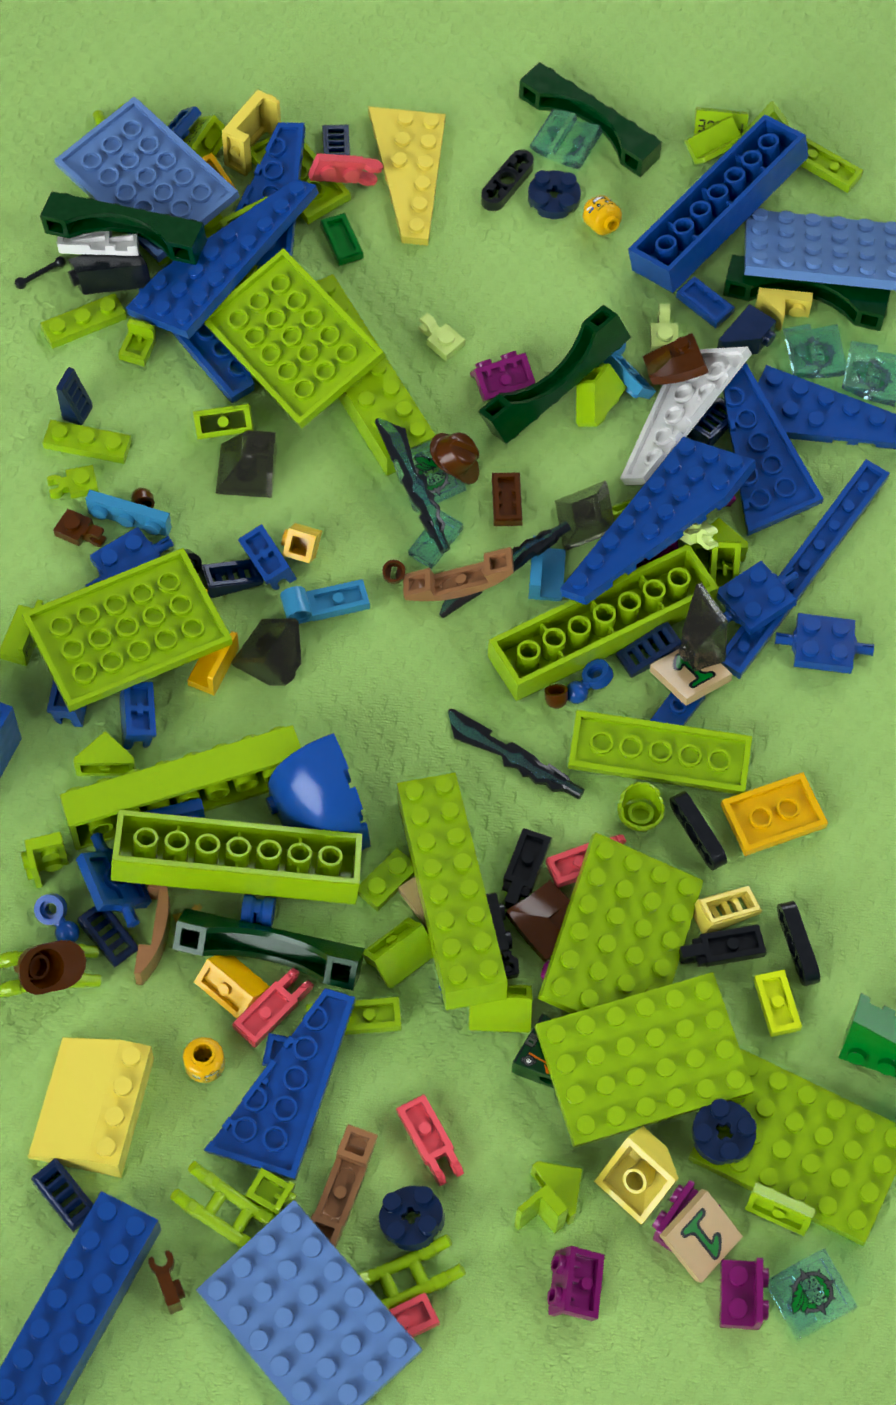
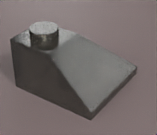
(247, 465)
(587, 514)
(703, 632)
(271, 652)

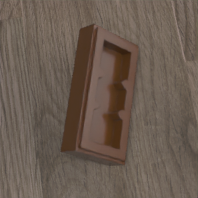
(506, 499)

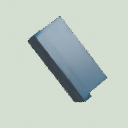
(547, 575)

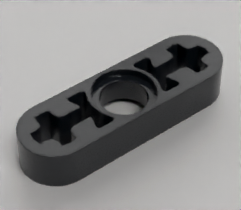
(508, 169)
(698, 830)
(798, 943)

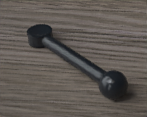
(21, 282)

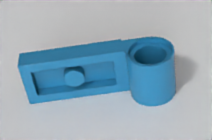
(635, 383)
(324, 602)

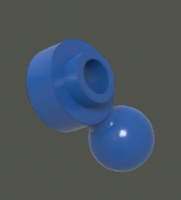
(595, 676)
(64, 929)

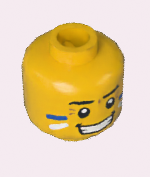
(602, 215)
(203, 1059)

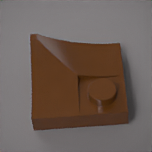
(675, 362)
(540, 918)

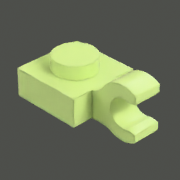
(663, 331)
(441, 340)
(700, 534)

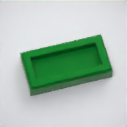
(341, 239)

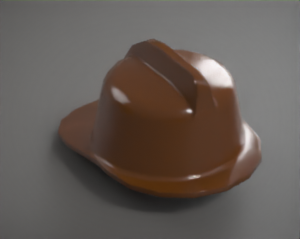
(456, 456)
(50, 966)

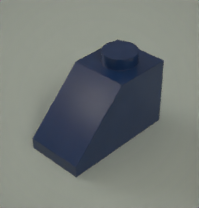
(749, 330)

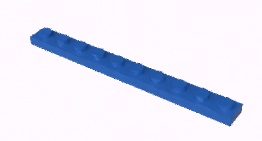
(811, 558)

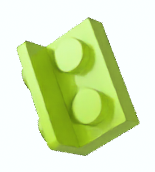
(45, 854)

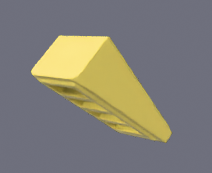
(708, 917)

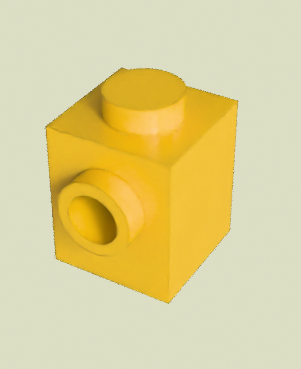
(301, 542)

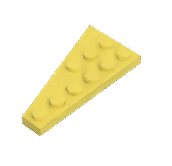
(410, 155)

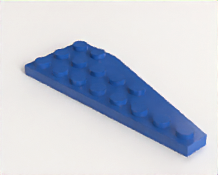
(187, 294)
(677, 495)

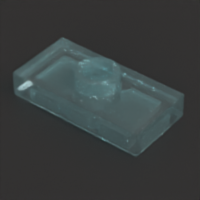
(425, 548)

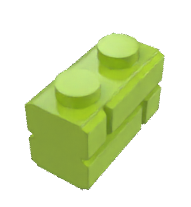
(223, 421)

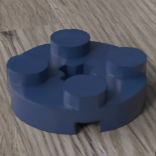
(558, 182)
(728, 1149)
(426, 1226)

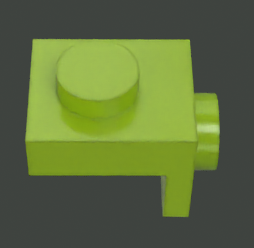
(138, 342)
(271, 1192)

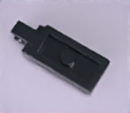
(525, 866)
(503, 937)
(724, 947)

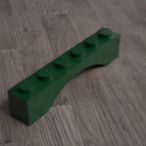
(548, 91)
(73, 216)
(860, 305)
(597, 339)
(218, 935)

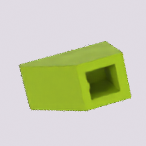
(597, 395)

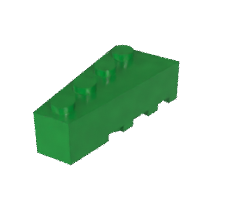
(871, 1037)

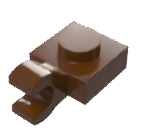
(77, 527)
(171, 1289)

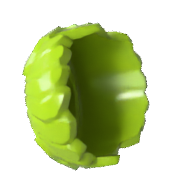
(641, 807)

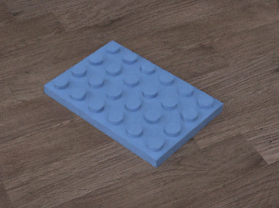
(145, 166)
(820, 249)
(308, 1315)

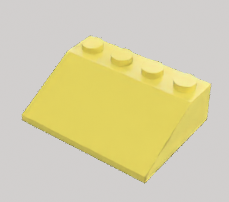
(92, 1104)

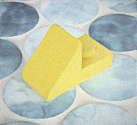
(780, 302)

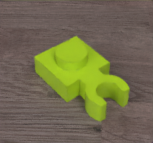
(77, 482)

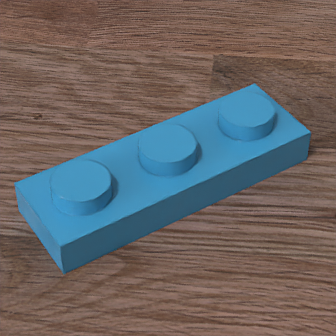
(128, 513)

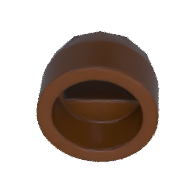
(143, 496)
(400, 573)
(556, 695)

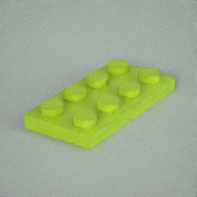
(330, 193)

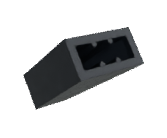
(108, 273)

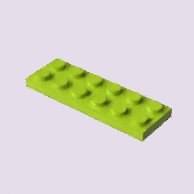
(660, 752)

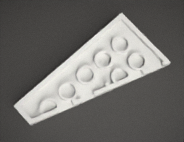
(679, 410)

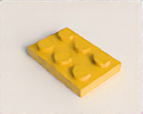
(774, 814)

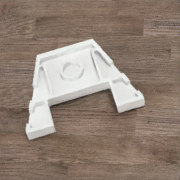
(100, 244)

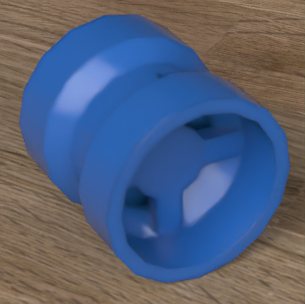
(258, 910)

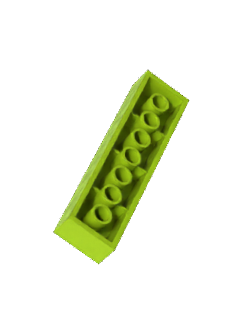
(378, 394)
(578, 633)
(215, 775)
(236, 857)
(451, 892)

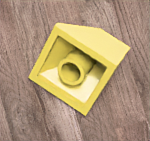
(639, 1174)

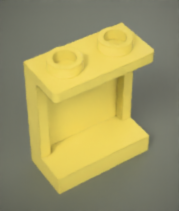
(255, 118)

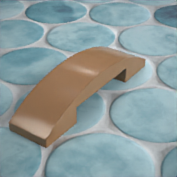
(459, 582)
(150, 955)
(344, 1182)

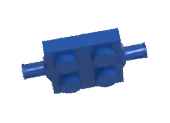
(126, 553)
(757, 597)
(824, 643)
(110, 894)

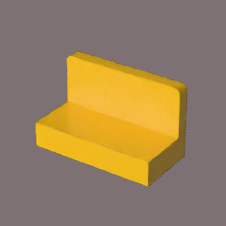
(213, 667)
(230, 983)

